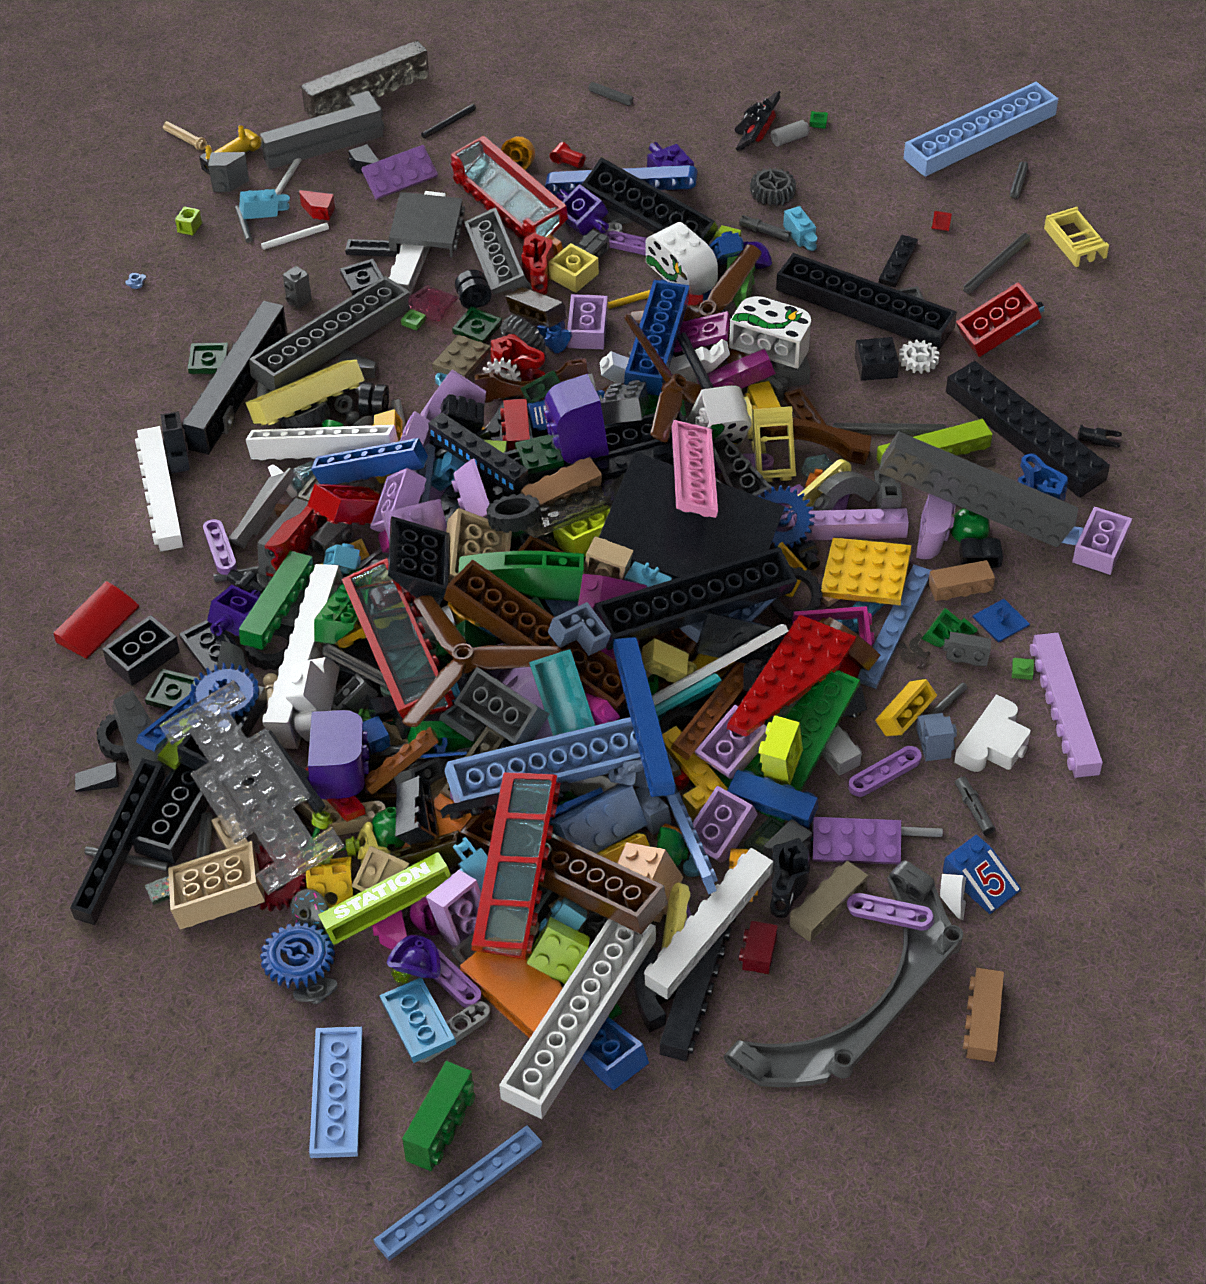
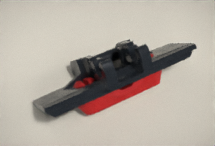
(757, 121)

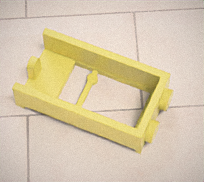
(1075, 250)
(773, 417)

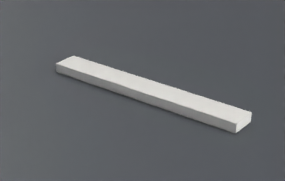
(719, 663)

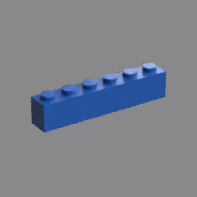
(369, 462)

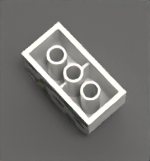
(682, 258)
(772, 326)
(723, 412)

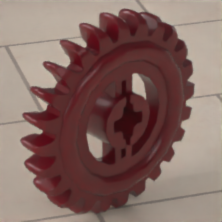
(284, 895)

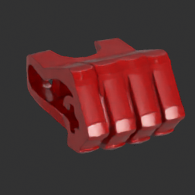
(535, 258)
(516, 350)

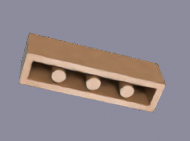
(565, 482)
(985, 1014)

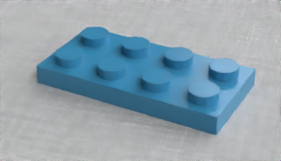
(417, 1020)

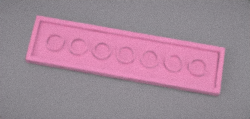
(694, 469)

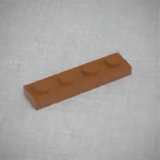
(407, 755)

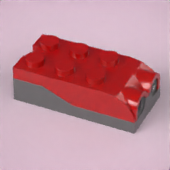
(289, 533)

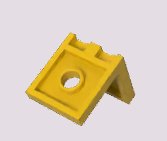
(332, 878)

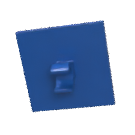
(1001, 620)
(440, 751)

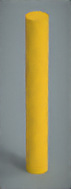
(629, 299)

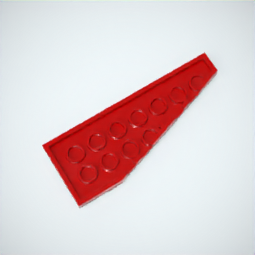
(798, 663)

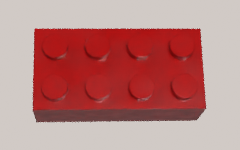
(998, 319)
(344, 503)

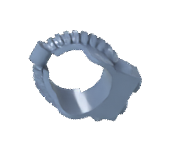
(630, 774)

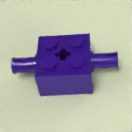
(668, 156)
(584, 210)
(231, 609)

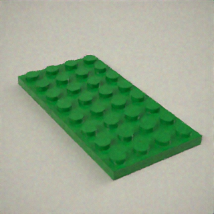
(818, 717)

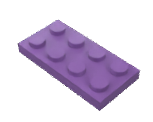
(399, 172)
(856, 840)

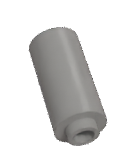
(789, 133)

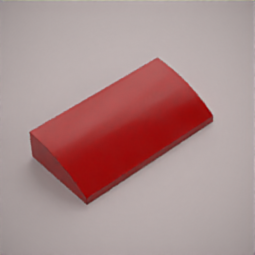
(95, 620)

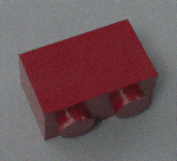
(759, 947)

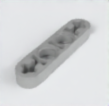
(478, 1021)

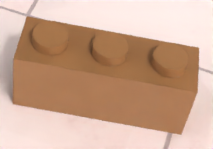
(961, 580)

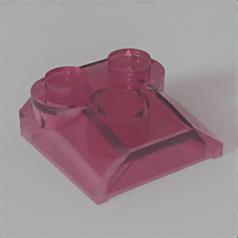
(431, 302)

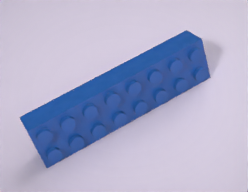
(661, 325)

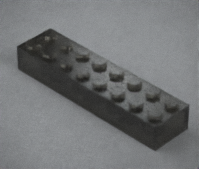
(376, 75)

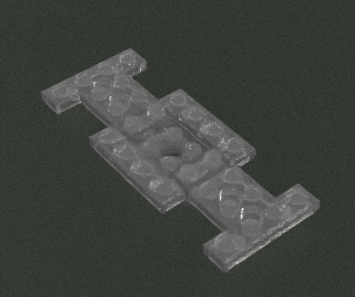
(263, 805)

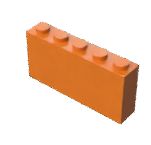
(513, 988)

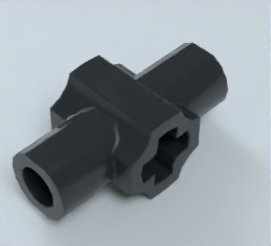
(807, 552)
(246, 581)

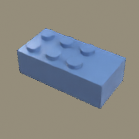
(602, 819)

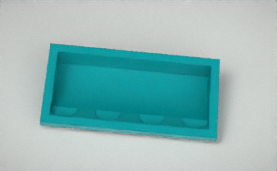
(562, 693)
(688, 695)

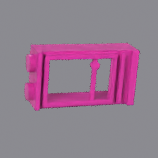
(860, 613)

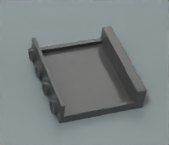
(427, 221)

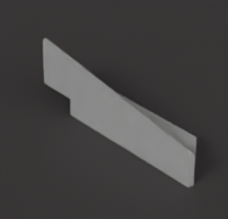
(261, 508)

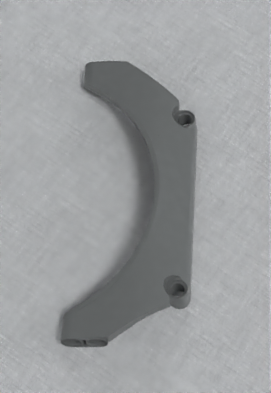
(816, 1059)

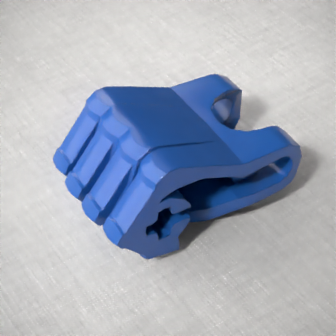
(1043, 477)

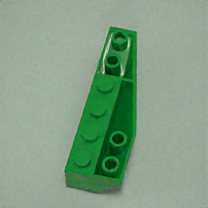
(535, 572)
(336, 616)

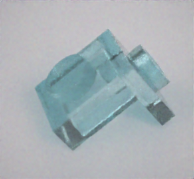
(818, 462)
(303, 475)

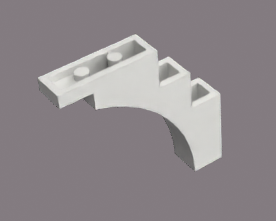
(614, 365)

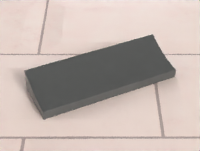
(495, 252)

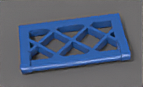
(565, 807)

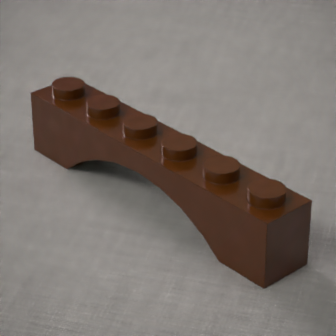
(501, 387)
(848, 444)

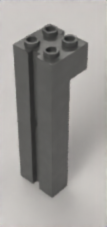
(324, 132)

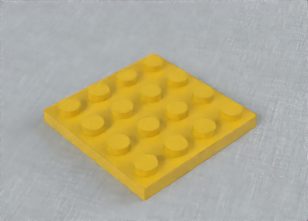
(866, 571)

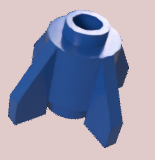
(556, 337)

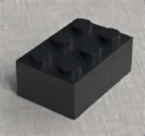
(141, 650)

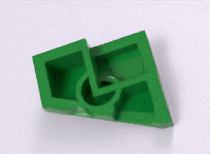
(943, 625)

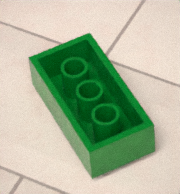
(439, 1116)

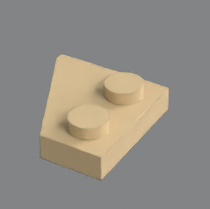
(376, 868)

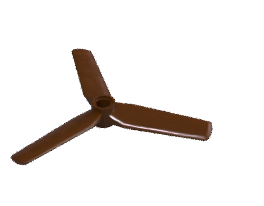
(722, 293)
(673, 389)
(464, 658)

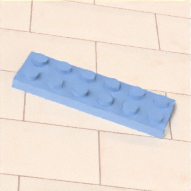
(336, 1092)

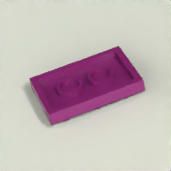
(705, 330)

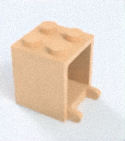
(653, 864)

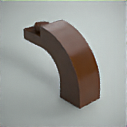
(862, 652)

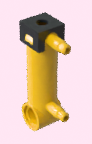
(245, 142)

